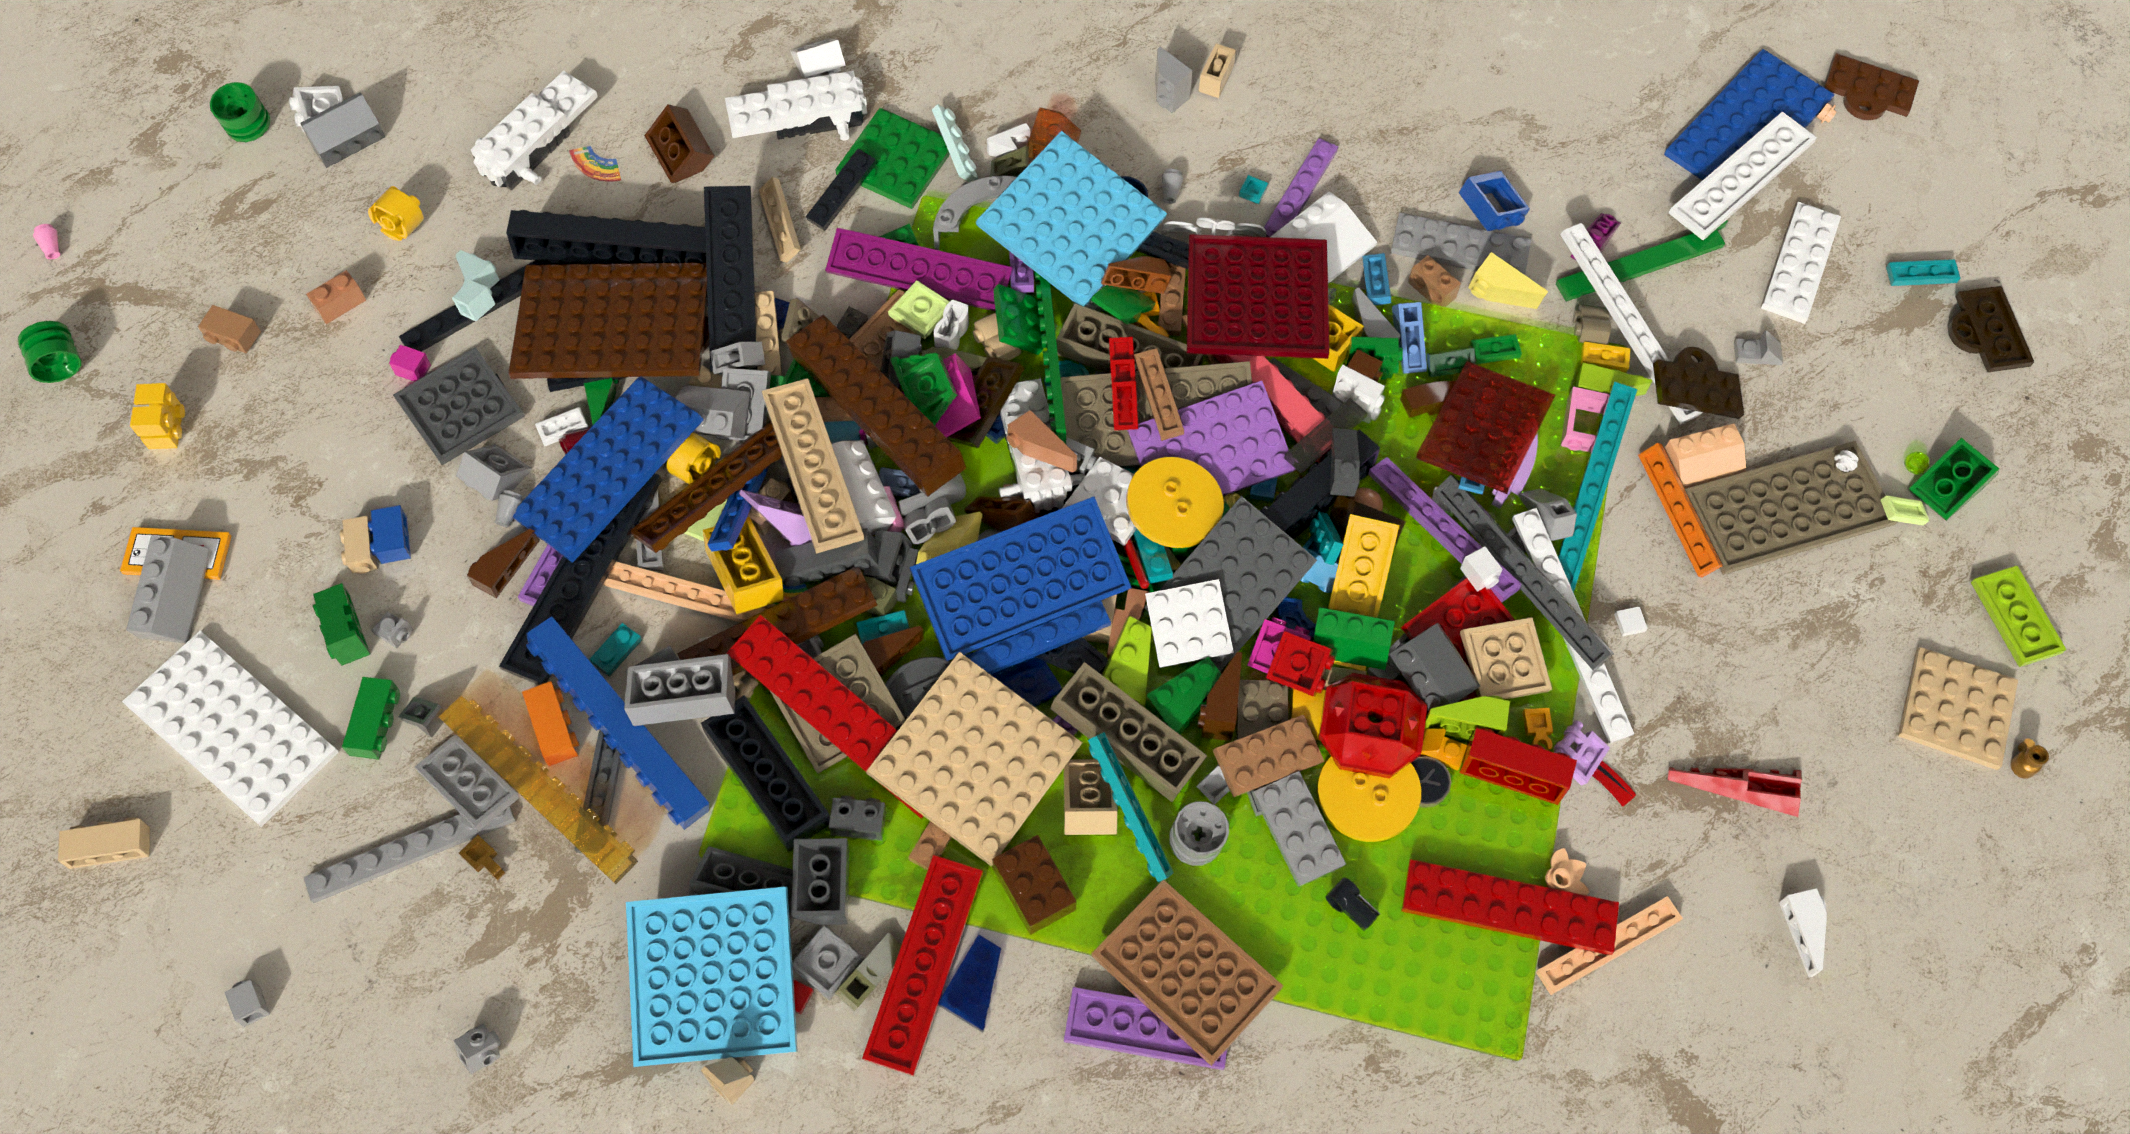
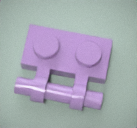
(1588, 752)

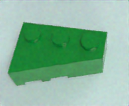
(340, 625)
(1181, 697)

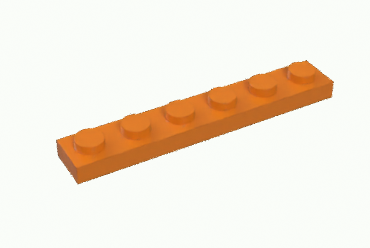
(1680, 510)

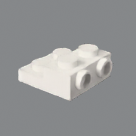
(313, 100)
(1360, 389)

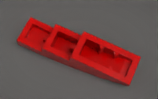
(1123, 383)

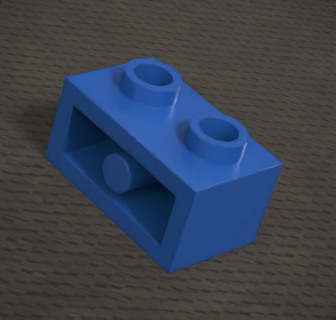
(389, 534)

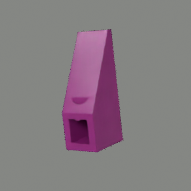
(1602, 230)

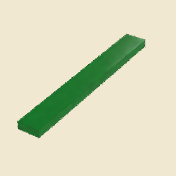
(1644, 262)

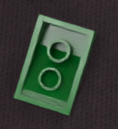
(1954, 479)

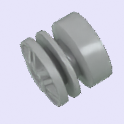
(1212, 830)

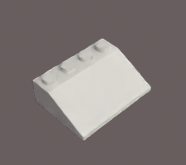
(1335, 222)
(864, 486)

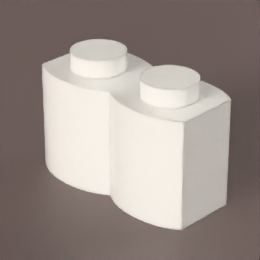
(952, 325)

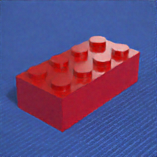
(1518, 766)

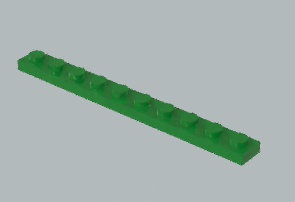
(1050, 357)

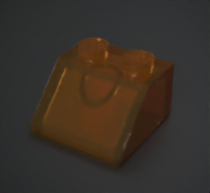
(1047, 127)

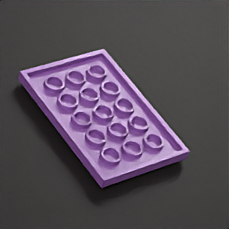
(1227, 436)

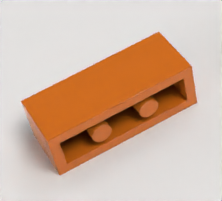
(551, 723)

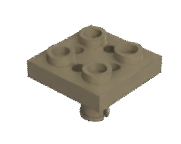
(796, 319)

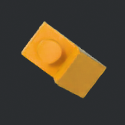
(1443, 748)

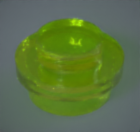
(1917, 463)

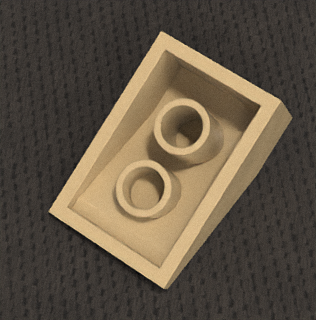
(1088, 800)

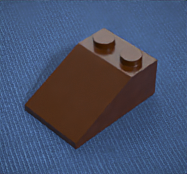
(1219, 713)

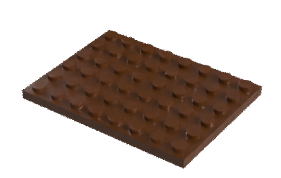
(610, 321)

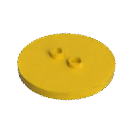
(1174, 502)
(1368, 805)

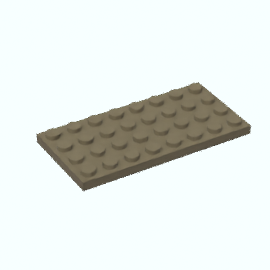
(1090, 409)
(1788, 508)

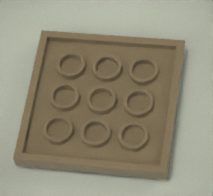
(855, 670)

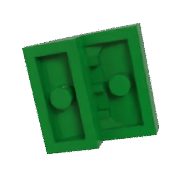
(1123, 303)

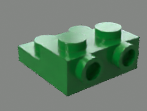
(1383, 349)

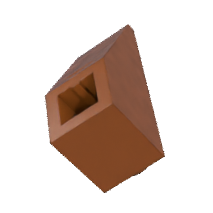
(1138, 274)

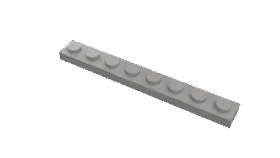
(397, 855)

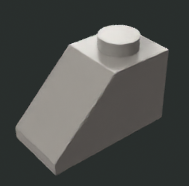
(738, 356)

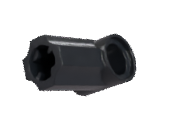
(1346, 898)

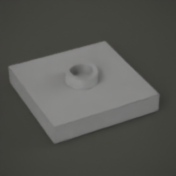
(826, 962)

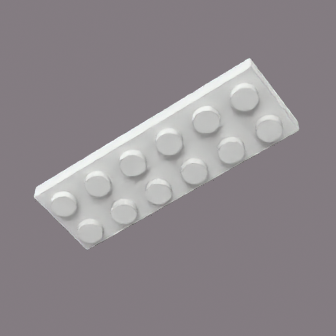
(1801, 262)

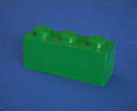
(371, 718)

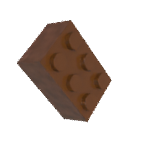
(1034, 884)

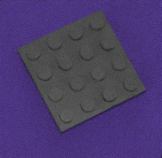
(458, 406)

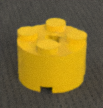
(396, 213)
(693, 458)

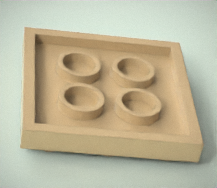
(1506, 659)

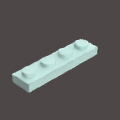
(954, 142)

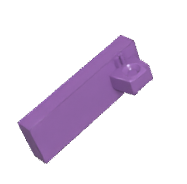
(1021, 276)

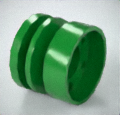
(240, 112)
(49, 351)

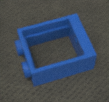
(1474, 193)

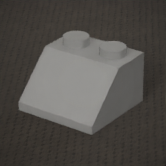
(1171, 81)
(491, 471)

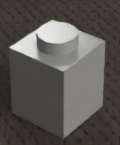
(247, 1002)

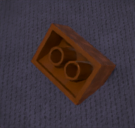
(678, 144)

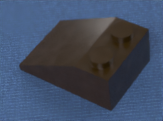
(1344, 507)

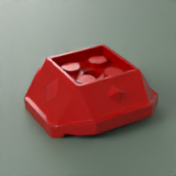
(1368, 746)

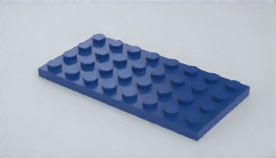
(1744, 109)
(606, 468)
(1020, 578)

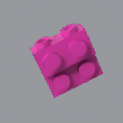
(1269, 640)

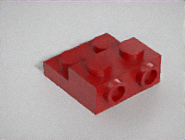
(1301, 664)

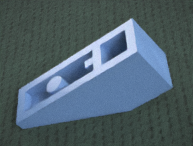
(1409, 324)

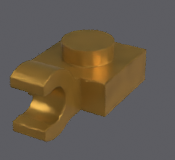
(480, 855)

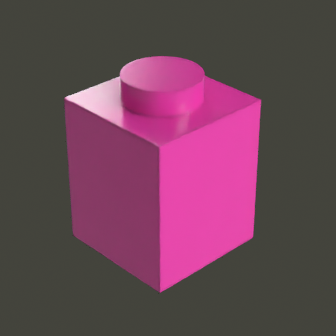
(409, 363)

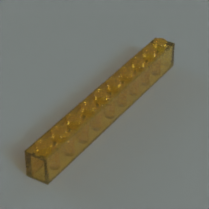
(539, 790)

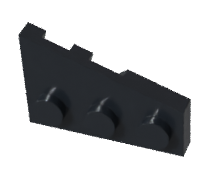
(1073, 655)

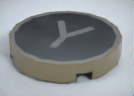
(1434, 780)

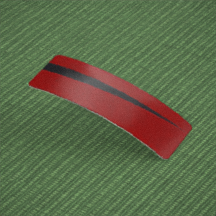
(1614, 784)

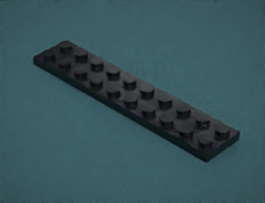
(576, 585)

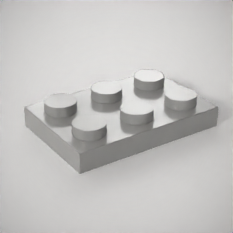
(754, 382)

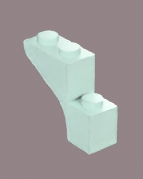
(475, 295)

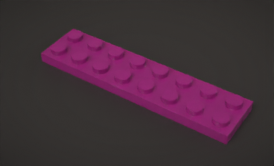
(901, 264)

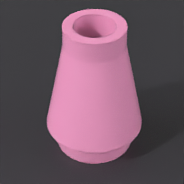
(47, 239)

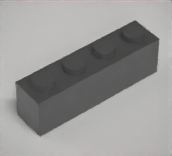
(803, 565)

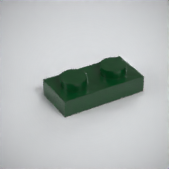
(1449, 361)

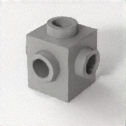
(477, 1048)

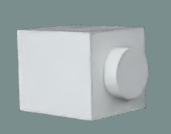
(1481, 569)

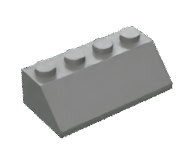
(168, 590)
(680, 690)

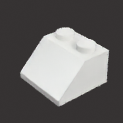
(818, 58)

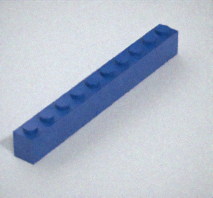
(607, 713)

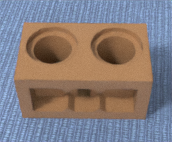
(1434, 282)

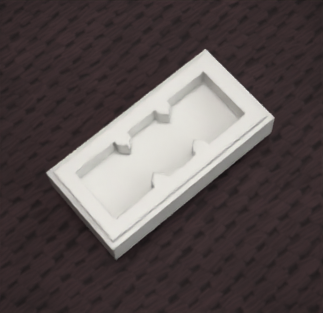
(553, 428)

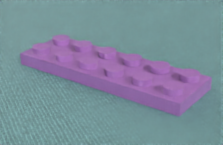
(1126, 1027)

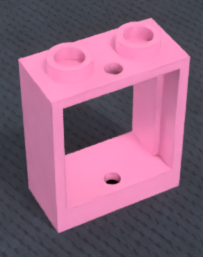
(1583, 400)

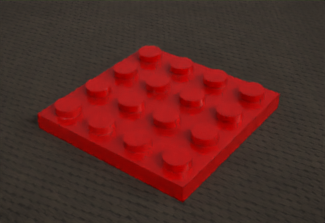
(1460, 610)

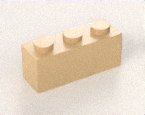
(104, 843)

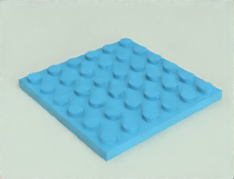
(1071, 218)
(711, 977)

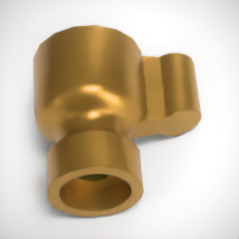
(2029, 759)

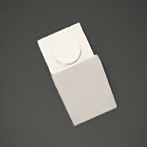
(1008, 141)

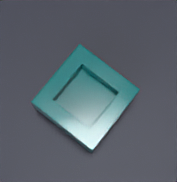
(1253, 189)

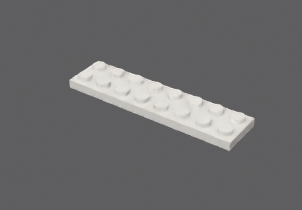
(1742, 175)

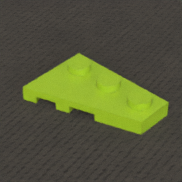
(1130, 660)

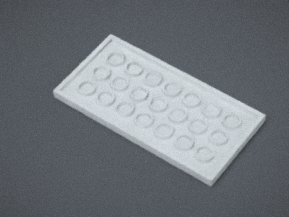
(230, 728)

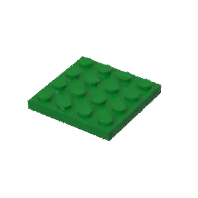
(905, 157)

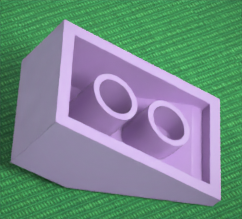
(781, 515)

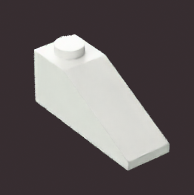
(1807, 919)

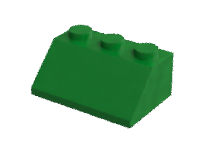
(1355, 637)

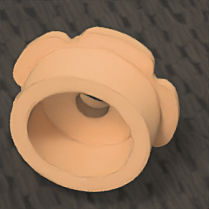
(1827, 113)

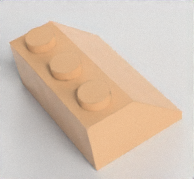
(1707, 455)

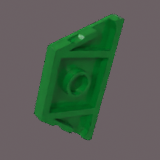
(926, 383)

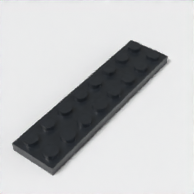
(729, 266)

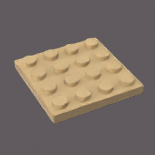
(1958, 708)

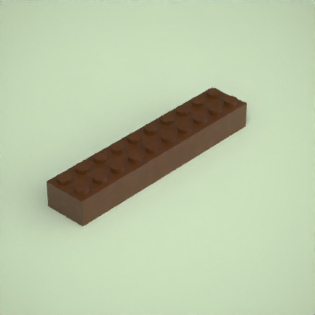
(876, 405)

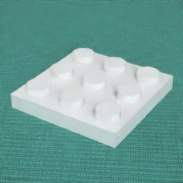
(1109, 487)
(1189, 623)

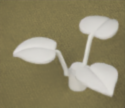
(1240, 228)

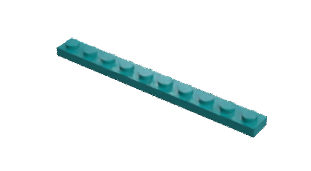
(1596, 479)

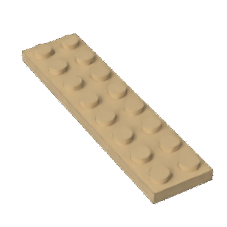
(812, 466)

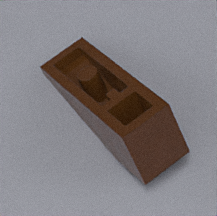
(1002, 512)
(500, 564)
(891, 648)

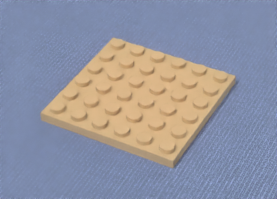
(974, 758)

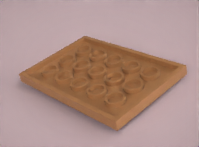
(1187, 972)

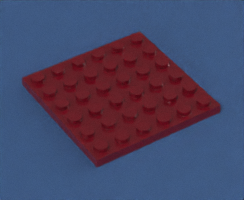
(1258, 296)

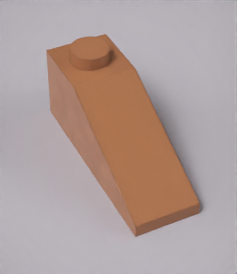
(1039, 442)

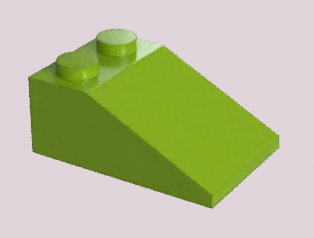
(1465, 716)

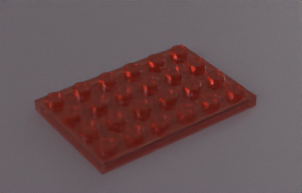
(1486, 427)

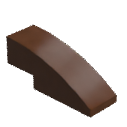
(1426, 398)

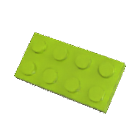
(2018, 616)

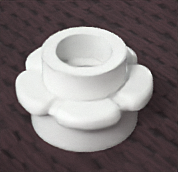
(1846, 461)

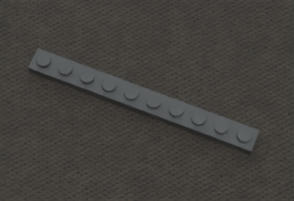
(1533, 582)

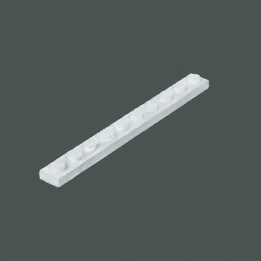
(1619, 305)
(1598, 682)

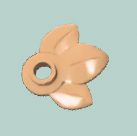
(1567, 872)

